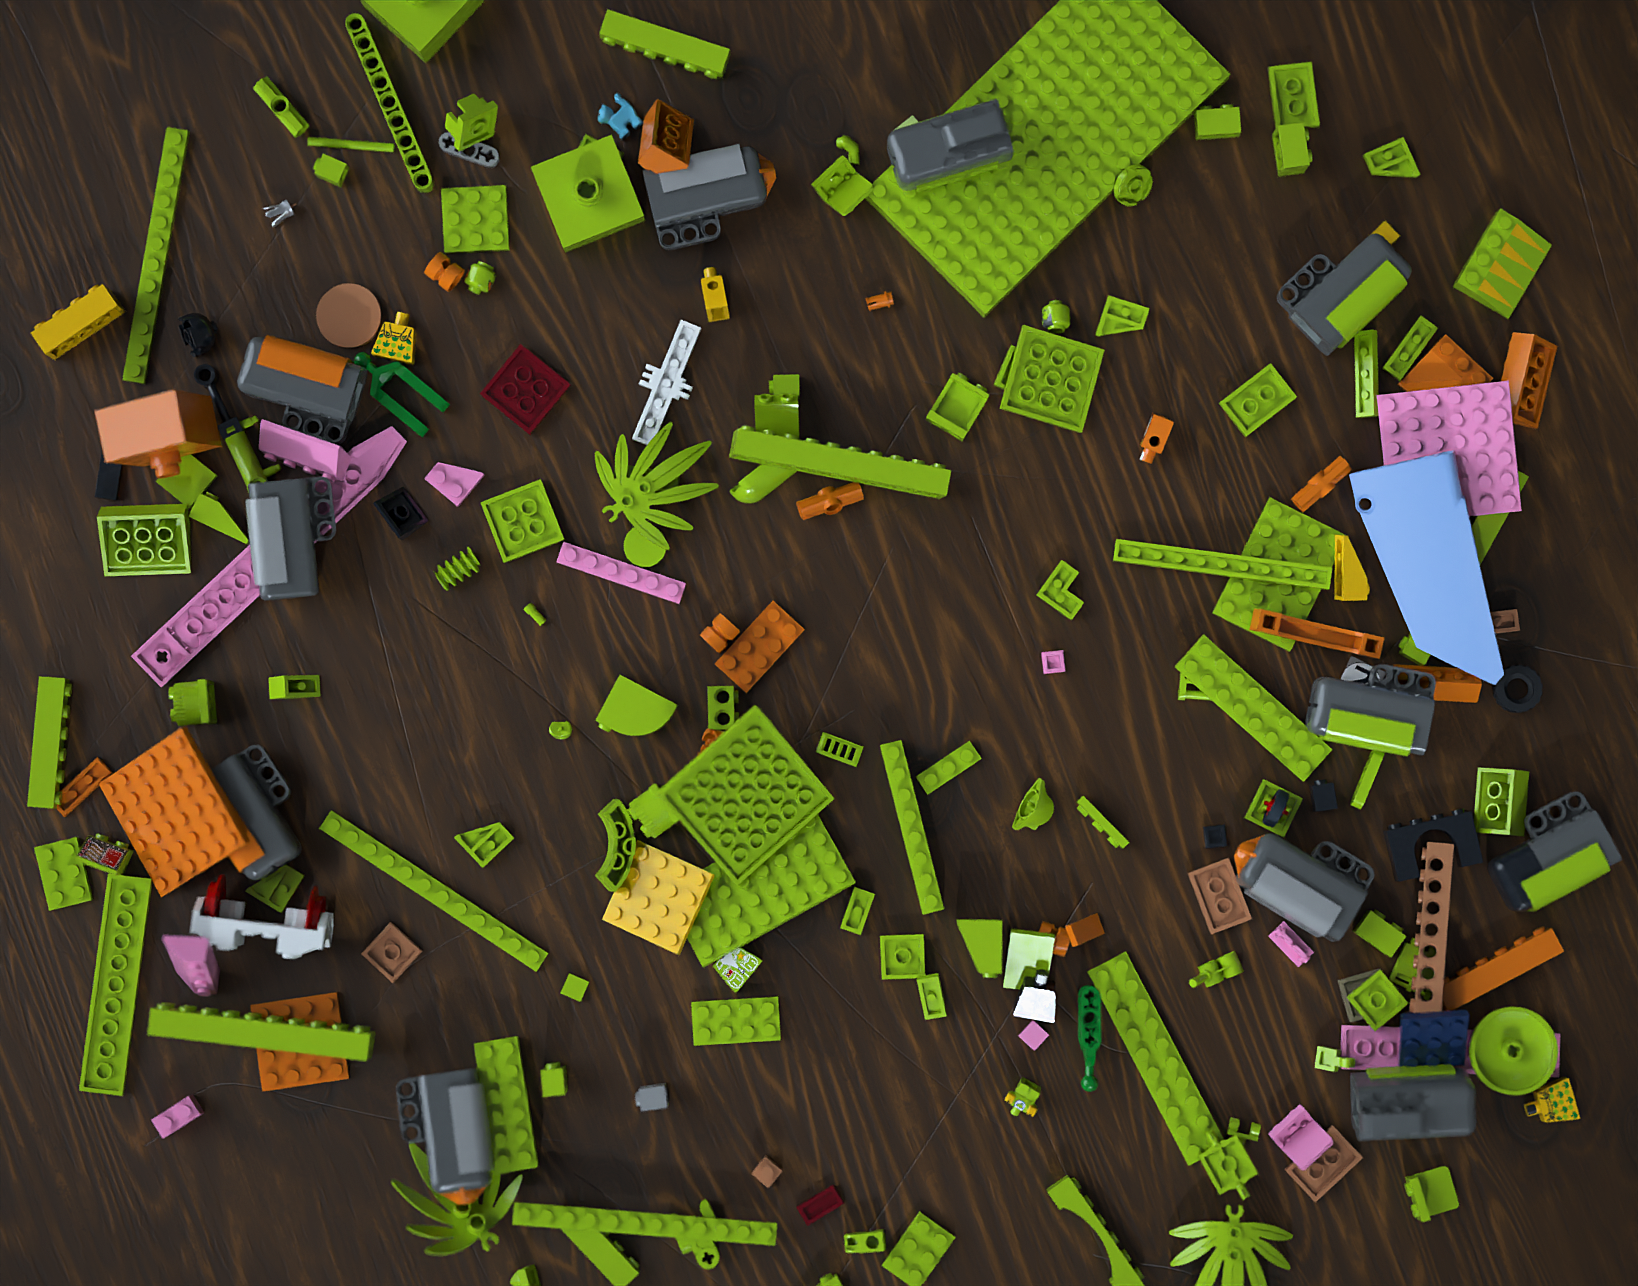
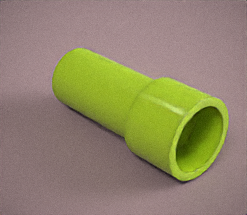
(534, 613)

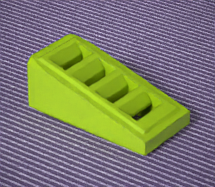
(820, 749)

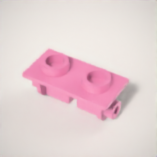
(1291, 944)

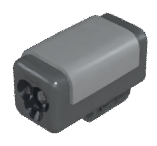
(283, 533)

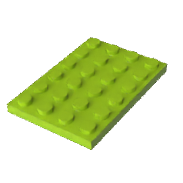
(1279, 536)

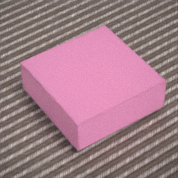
(1053, 662)
(1033, 1035)

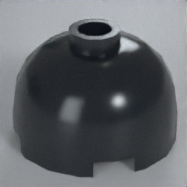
(197, 332)

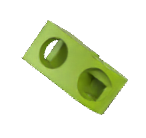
(865, 1241)

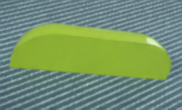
(760, 483)

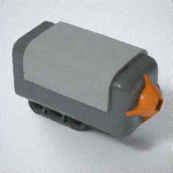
(710, 187)
(1303, 886)
(456, 1131)

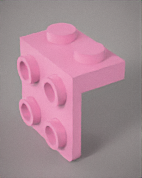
(1301, 1138)

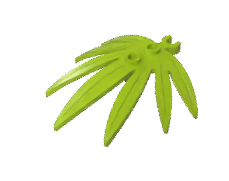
(638, 492)
(468, 1220)
(1234, 1246)

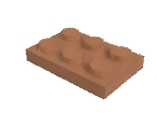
(1219, 896)
(1327, 1168)

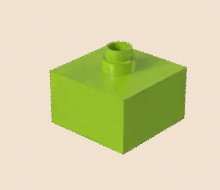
(422, 23)
(588, 193)

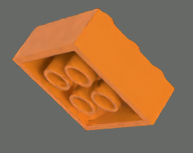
(1444, 367)

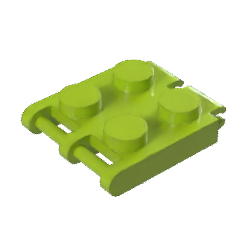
(1404, 967)

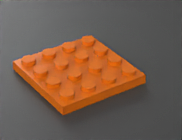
(293, 1069)

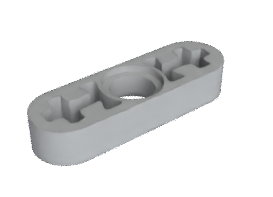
(481, 161)

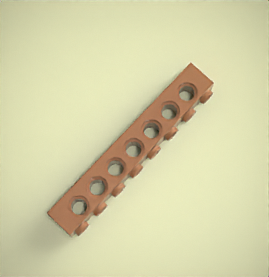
(1443, 853)

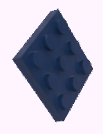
(1433, 1038)

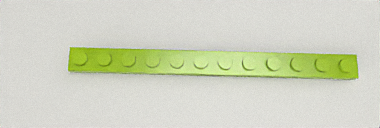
(156, 255)
(433, 890)
(644, 1223)

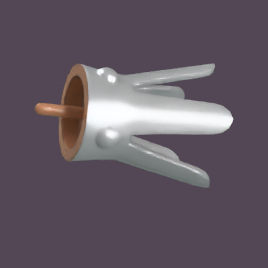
(284, 208)

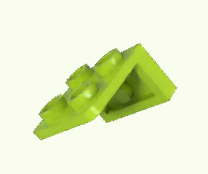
(842, 186)
(1431, 1193)

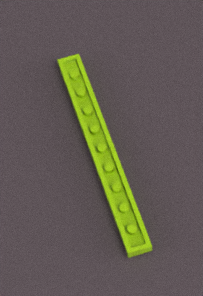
(1222, 564)

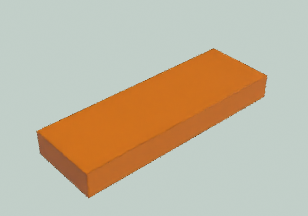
(83, 785)

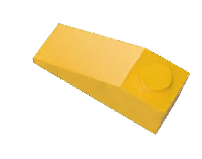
(1349, 575)

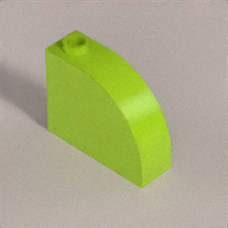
(634, 709)

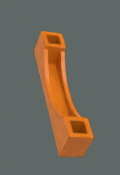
(1316, 633)

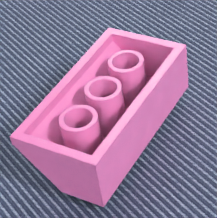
(303, 451)
(194, 963)

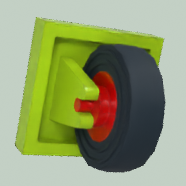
(1273, 808)

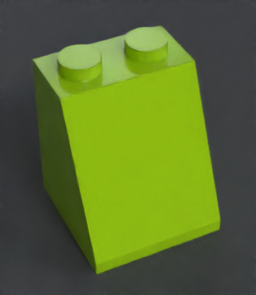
(984, 944)

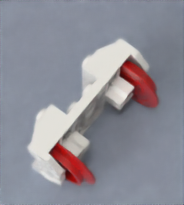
(224, 923)

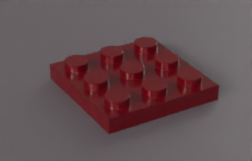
(525, 389)

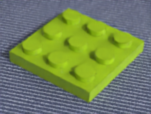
(475, 219)
(522, 521)

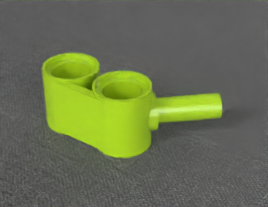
(1216, 970)

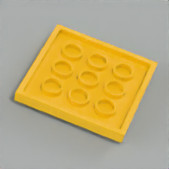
(659, 898)

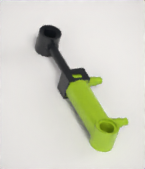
(234, 433)

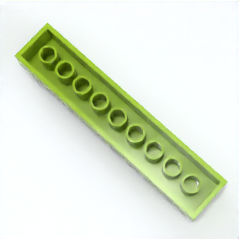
(840, 463)
(261, 1032)

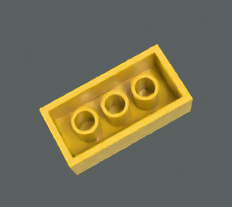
(77, 321)

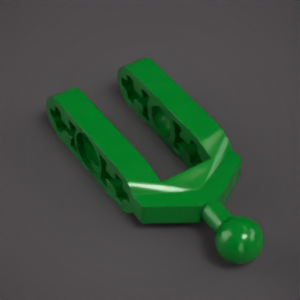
(381, 377)
(1089, 1081)

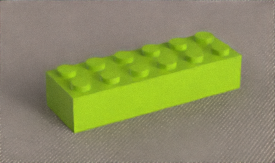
(507, 1104)

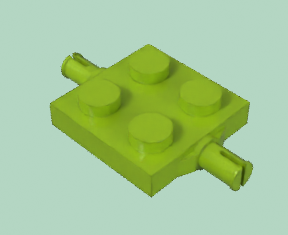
(1228, 1164)

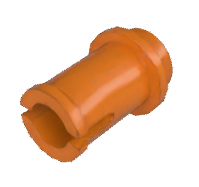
(881, 301)

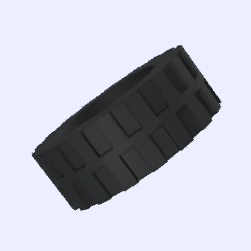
(1534, 689)

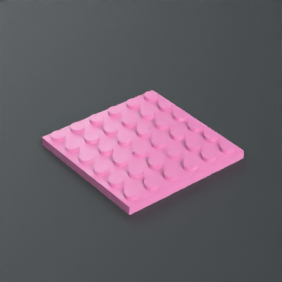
(1463, 419)

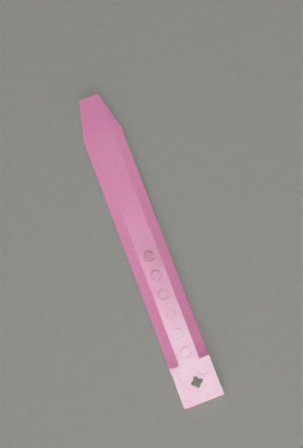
(235, 585)

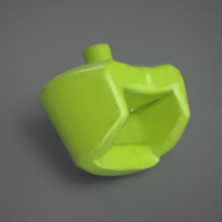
(560, 730)

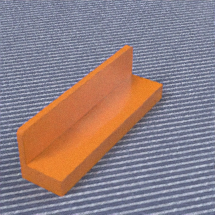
(1451, 683)

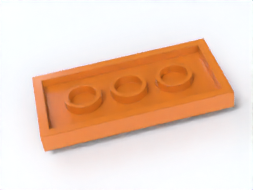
(759, 646)

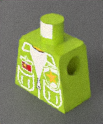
(737, 967)

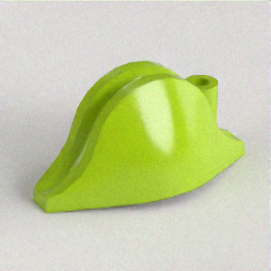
(1035, 808)

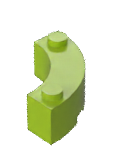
(620, 845)

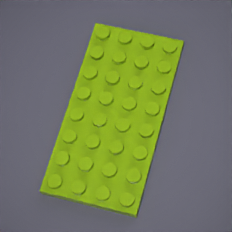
(782, 887)

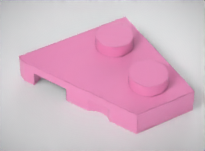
(453, 481)

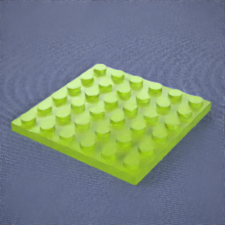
(745, 795)

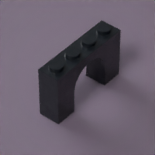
(1402, 841)

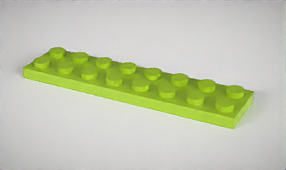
(1253, 708)

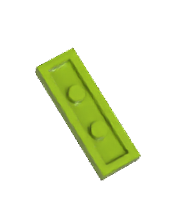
(1410, 348)
(948, 767)
(1101, 823)

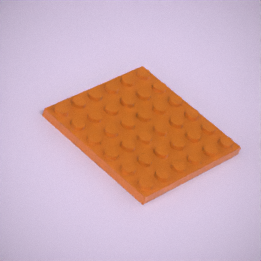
(174, 811)

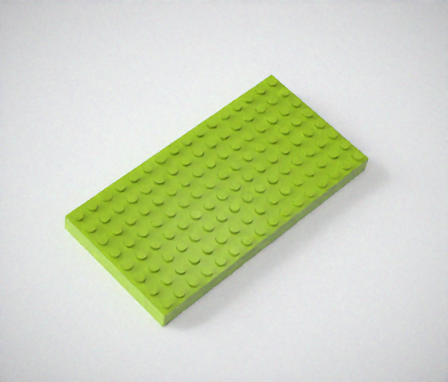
(1081, 104)

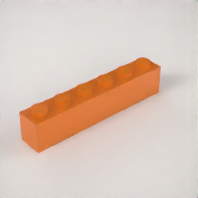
(1500, 968)

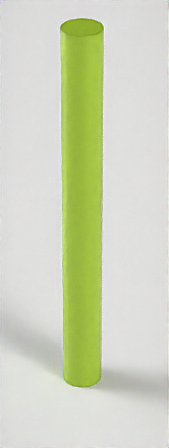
(350, 144)

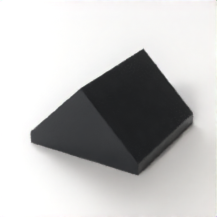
(401, 513)

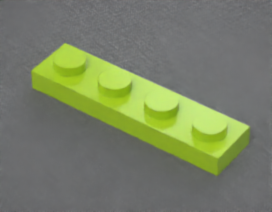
(1366, 373)

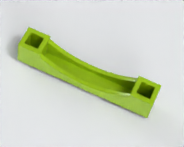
(1066, 1195)

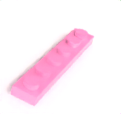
(621, 572)

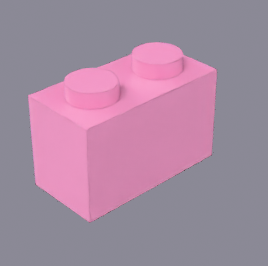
(177, 1116)

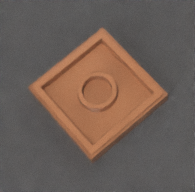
(392, 952)

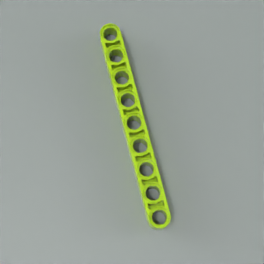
(384, 94)

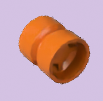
(443, 271)
(719, 633)
(1061, 939)

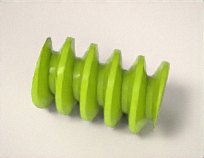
(457, 569)

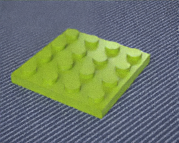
(1052, 379)

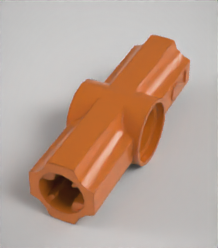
(1321, 484)
(830, 500)

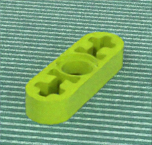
(1366, 779)

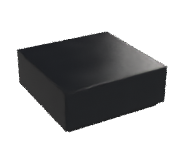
(1214, 836)

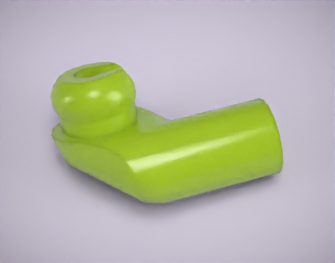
(851, 147)

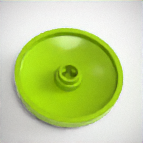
(1513, 1050)

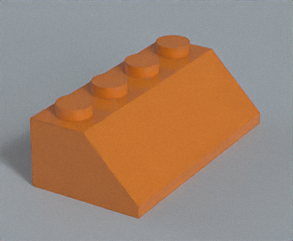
(665, 139)
(1528, 373)

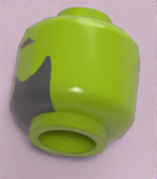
(1056, 317)

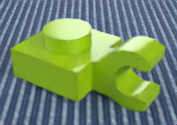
(1330, 1059)

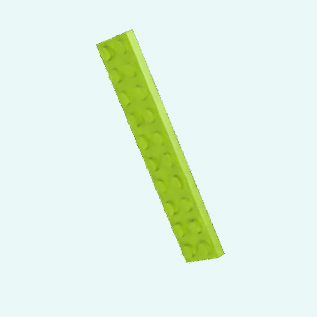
(115, 984)
(1155, 1055)

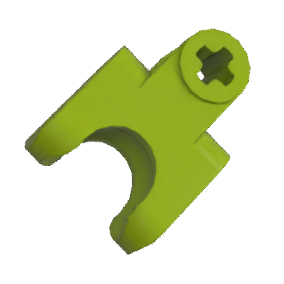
(698, 1246)

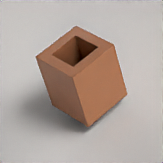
(767, 1171)

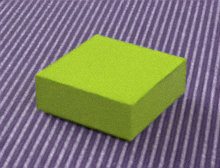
(575, 987)

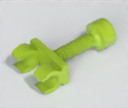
(1253, 1134)

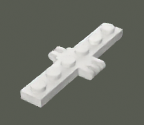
(666, 382)

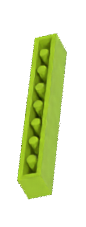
(911, 827)

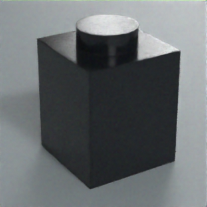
(1323, 796)

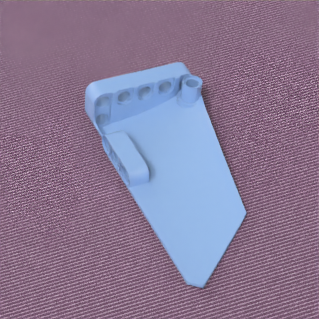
(1431, 559)

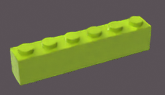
(665, 44)
(48, 742)

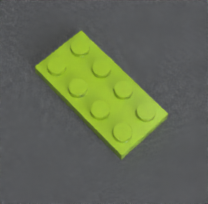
(736, 1021)

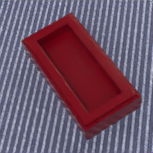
(820, 1204)

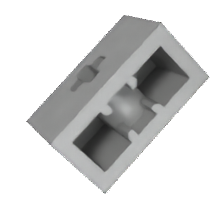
(652, 1097)

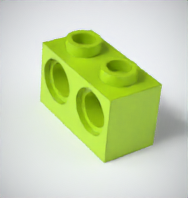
(716, 708)

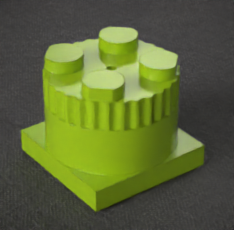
(193, 703)
(652, 812)

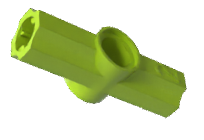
(289, 116)

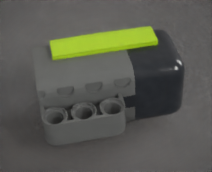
(1557, 857)

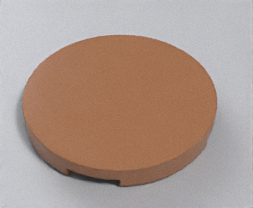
(348, 315)

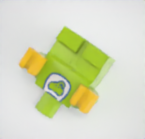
(1024, 1097)

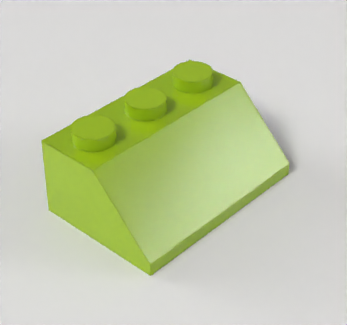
(1501, 801)

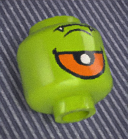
(480, 277)

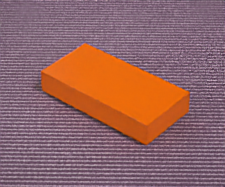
(1084, 930)

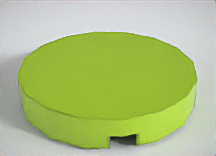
(1133, 185)
(641, 550)

